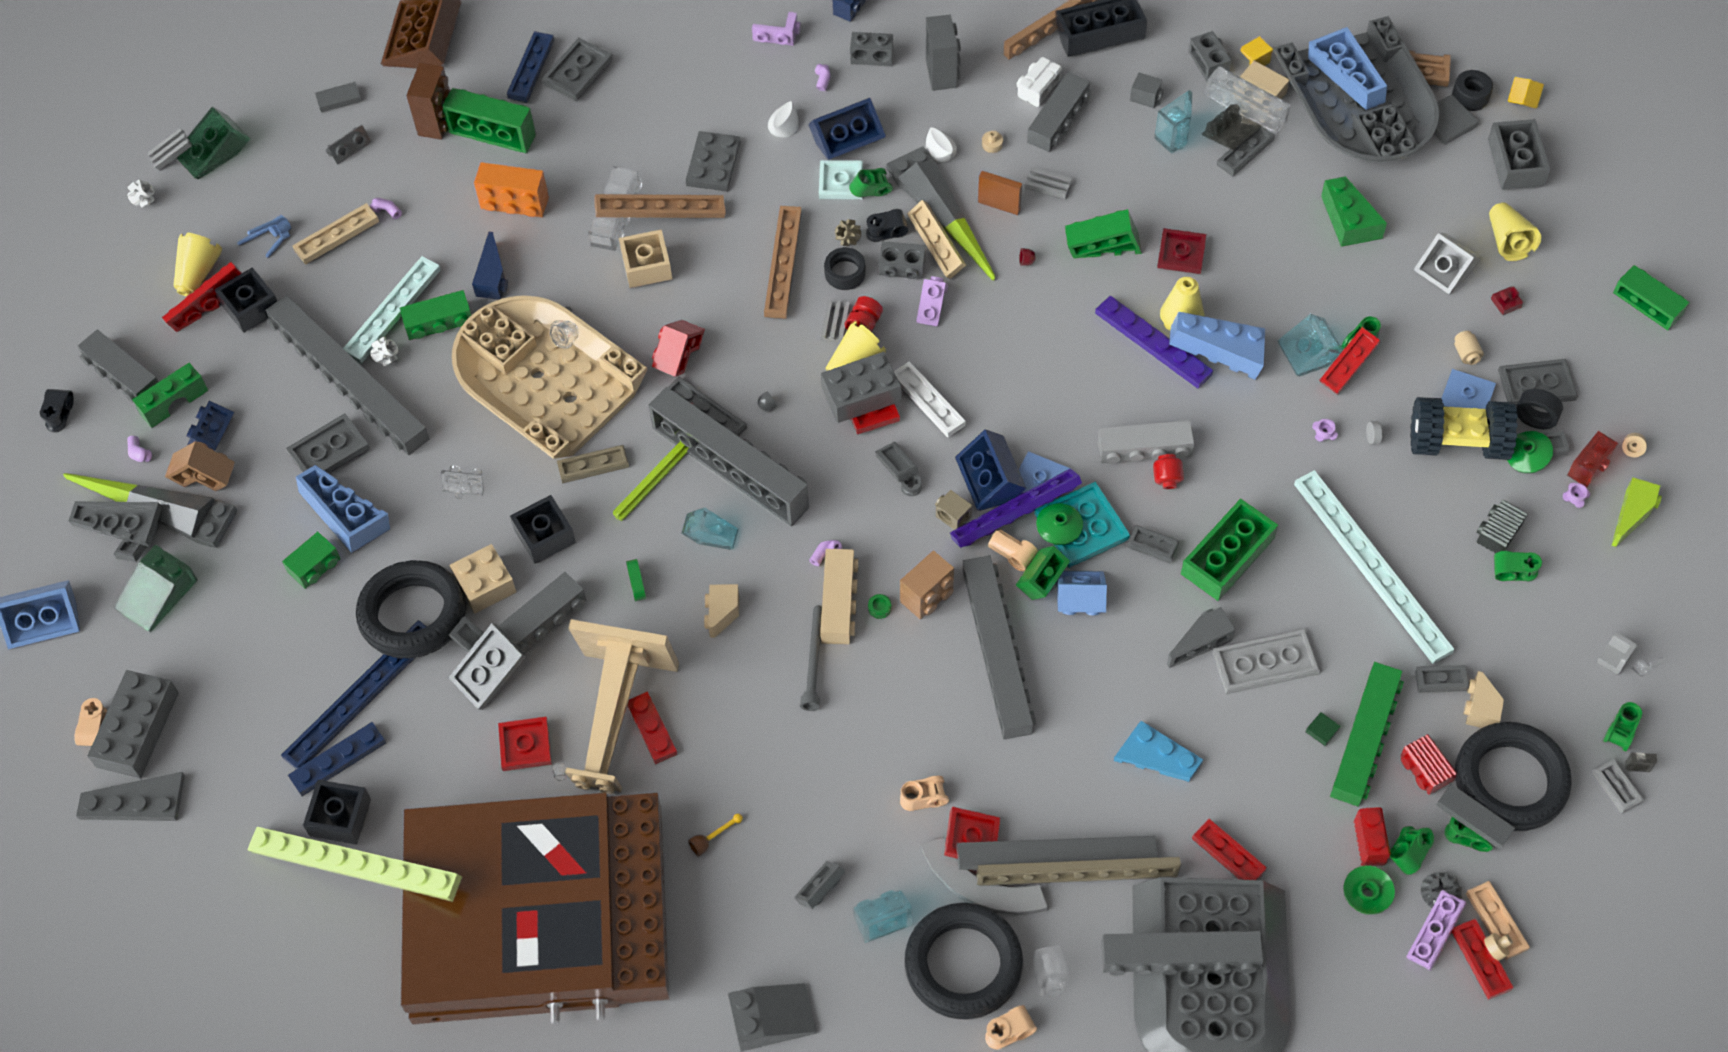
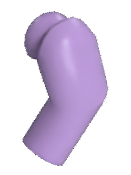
(380, 203)
(136, 452)
(819, 553)

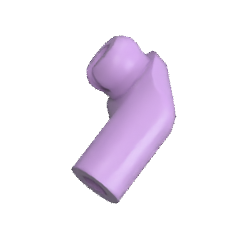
(824, 72)

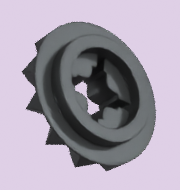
(1432, 882)

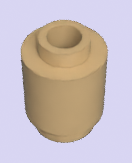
(1468, 348)

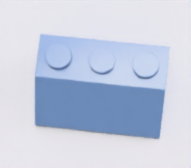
(38, 614)

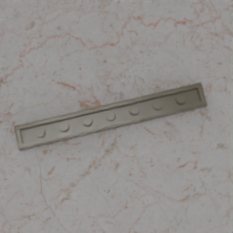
(1078, 871)

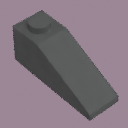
(1208, 632)

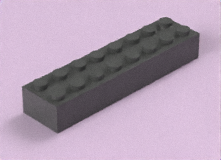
(730, 456)

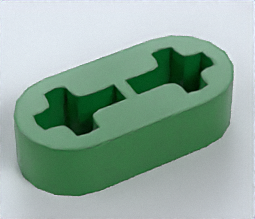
(636, 580)

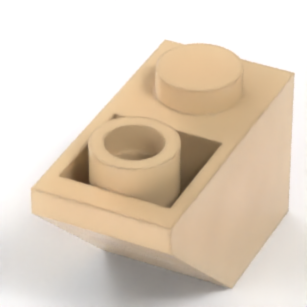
(723, 607)
(1484, 703)

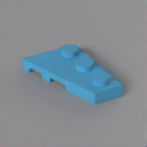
(1157, 752)

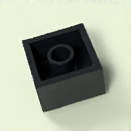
(246, 299)
(543, 529)
(337, 812)

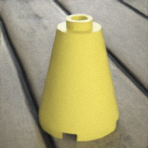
(1513, 232)
(194, 262)
(1183, 298)
(855, 345)

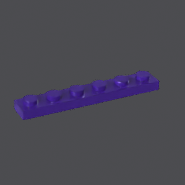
(1153, 342)
(1016, 507)

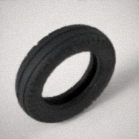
(400, 576)
(1535, 743)
(957, 1004)

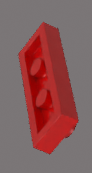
(1350, 361)
(651, 728)
(1228, 852)
(1484, 966)

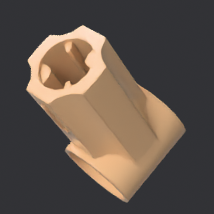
(1018, 553)

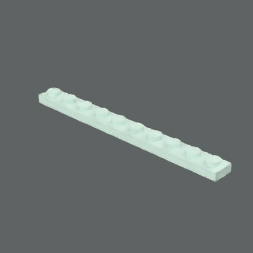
(1374, 567)

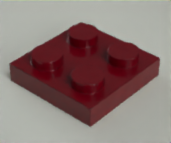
(1181, 251)

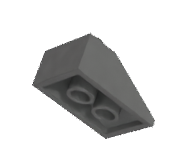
(771, 1014)

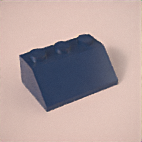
(847, 129)
(990, 470)

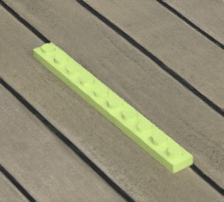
(355, 863)

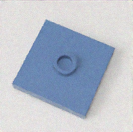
(1467, 391)
(1038, 470)

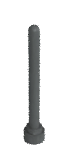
(810, 700)

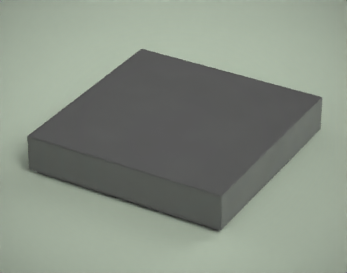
(1453, 120)

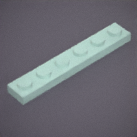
(388, 312)

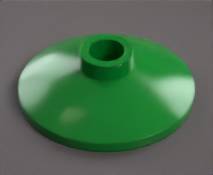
(1534, 459)
(1059, 532)
(1373, 880)

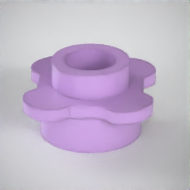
(1324, 424)
(1578, 489)

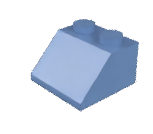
(1081, 592)

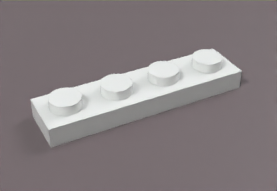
(929, 400)

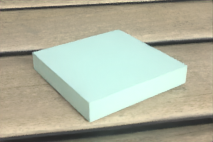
(836, 178)

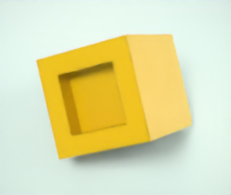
(1257, 51)
(1525, 92)

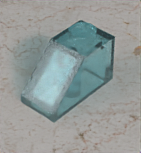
(709, 529)

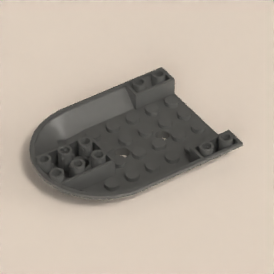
(1374, 134)
(1246, 1008)

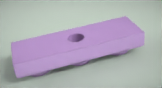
(1430, 944)

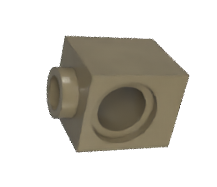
(953, 510)

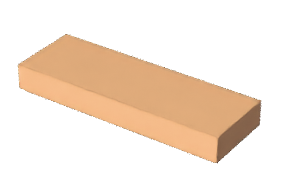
(1496, 917)

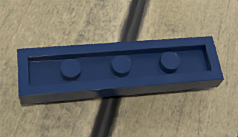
(530, 66)
(337, 758)

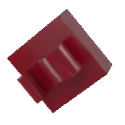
(1507, 300)

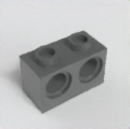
(871, 49)
(1209, 53)
(902, 260)

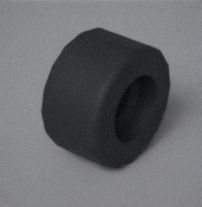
(1473, 80)

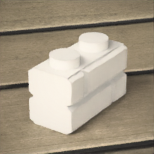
(1039, 81)

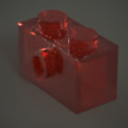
(1593, 459)

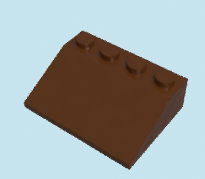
(421, 33)

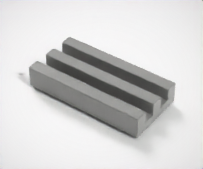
(168, 146)
(1049, 180)
(837, 306)
(1614, 795)

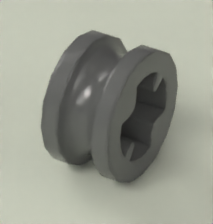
(916, 488)

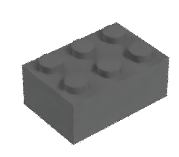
(942, 53)
(1518, 154)
(861, 387)

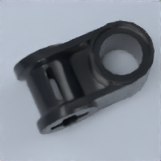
(888, 224)
(56, 408)

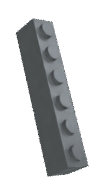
(1181, 952)

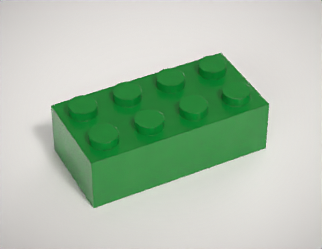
(489, 120)
(1229, 549)

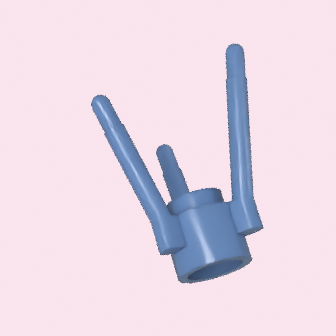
(277, 227)

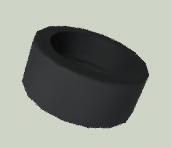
(841, 255)
(1544, 400)

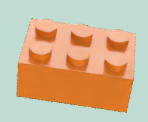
(511, 189)

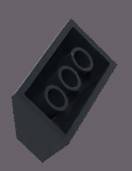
(1100, 25)

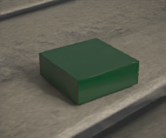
(1322, 729)

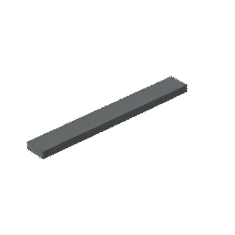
(1054, 850)

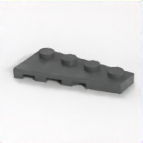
(121, 520)
(139, 800)

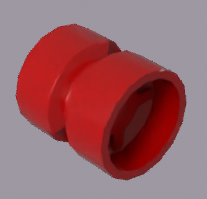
(865, 312)

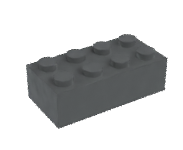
(133, 724)

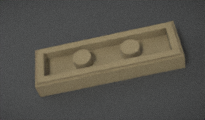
(592, 464)

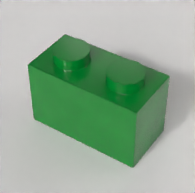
(311, 560)
(1042, 573)

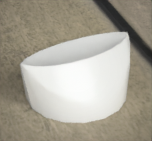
(784, 121)
(940, 146)

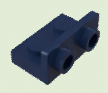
(211, 425)

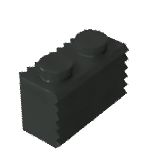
(1501, 527)

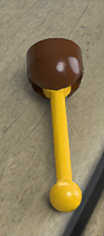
(700, 843)

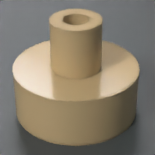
(992, 141)
(1634, 445)
(1498, 946)

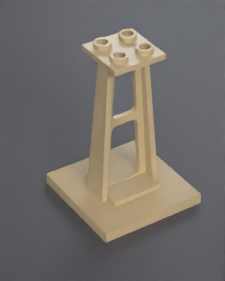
(622, 654)

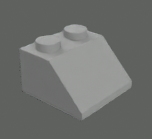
(1447, 262)

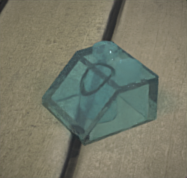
(1174, 123)
(1310, 345)
(883, 915)

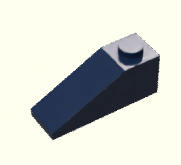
(489, 277)

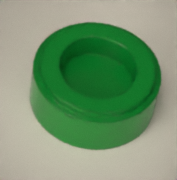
(879, 606)

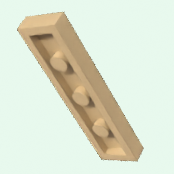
(335, 233)
(936, 239)

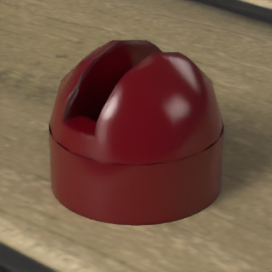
(1026, 257)

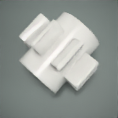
(141, 193)
(384, 351)

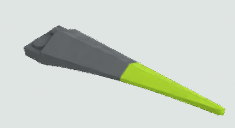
(923, 181)
(188, 514)

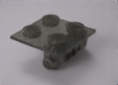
(1230, 128)

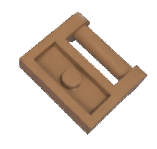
(1433, 67)

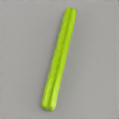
(650, 481)

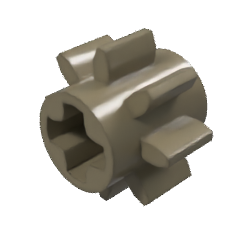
(848, 232)

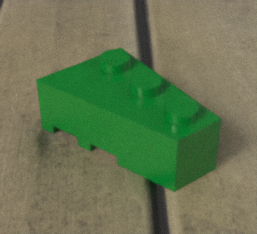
(1351, 213)
(1103, 235)

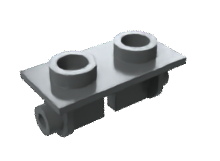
(348, 144)

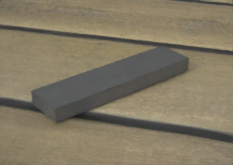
(708, 405)

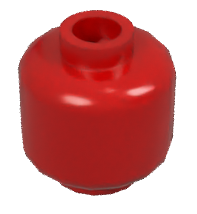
(1168, 471)

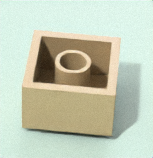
(645, 258)
(483, 578)

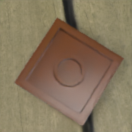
(999, 192)

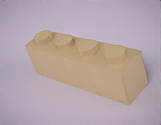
(837, 596)

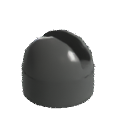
(766, 401)

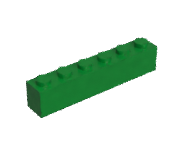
(1366, 734)

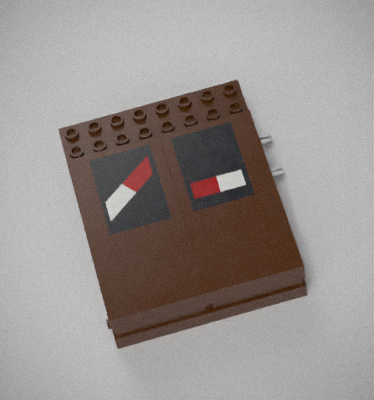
(549, 910)

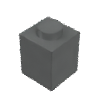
(1146, 90)

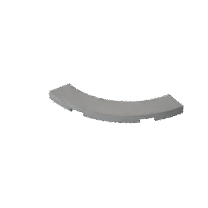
(964, 885)

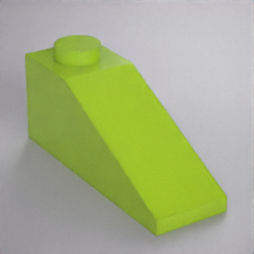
(1636, 507)

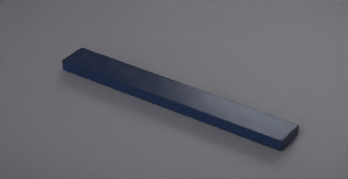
(346, 707)

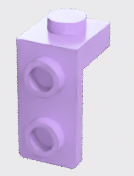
(778, 35)
(931, 301)

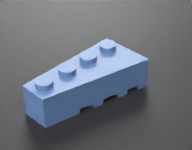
(1348, 67)
(1220, 341)
(344, 512)

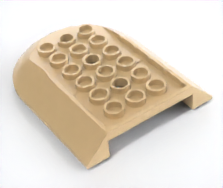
(512, 341)

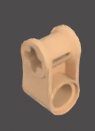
(89, 721)
(928, 792)
(1013, 1025)

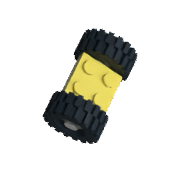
(1486, 428)

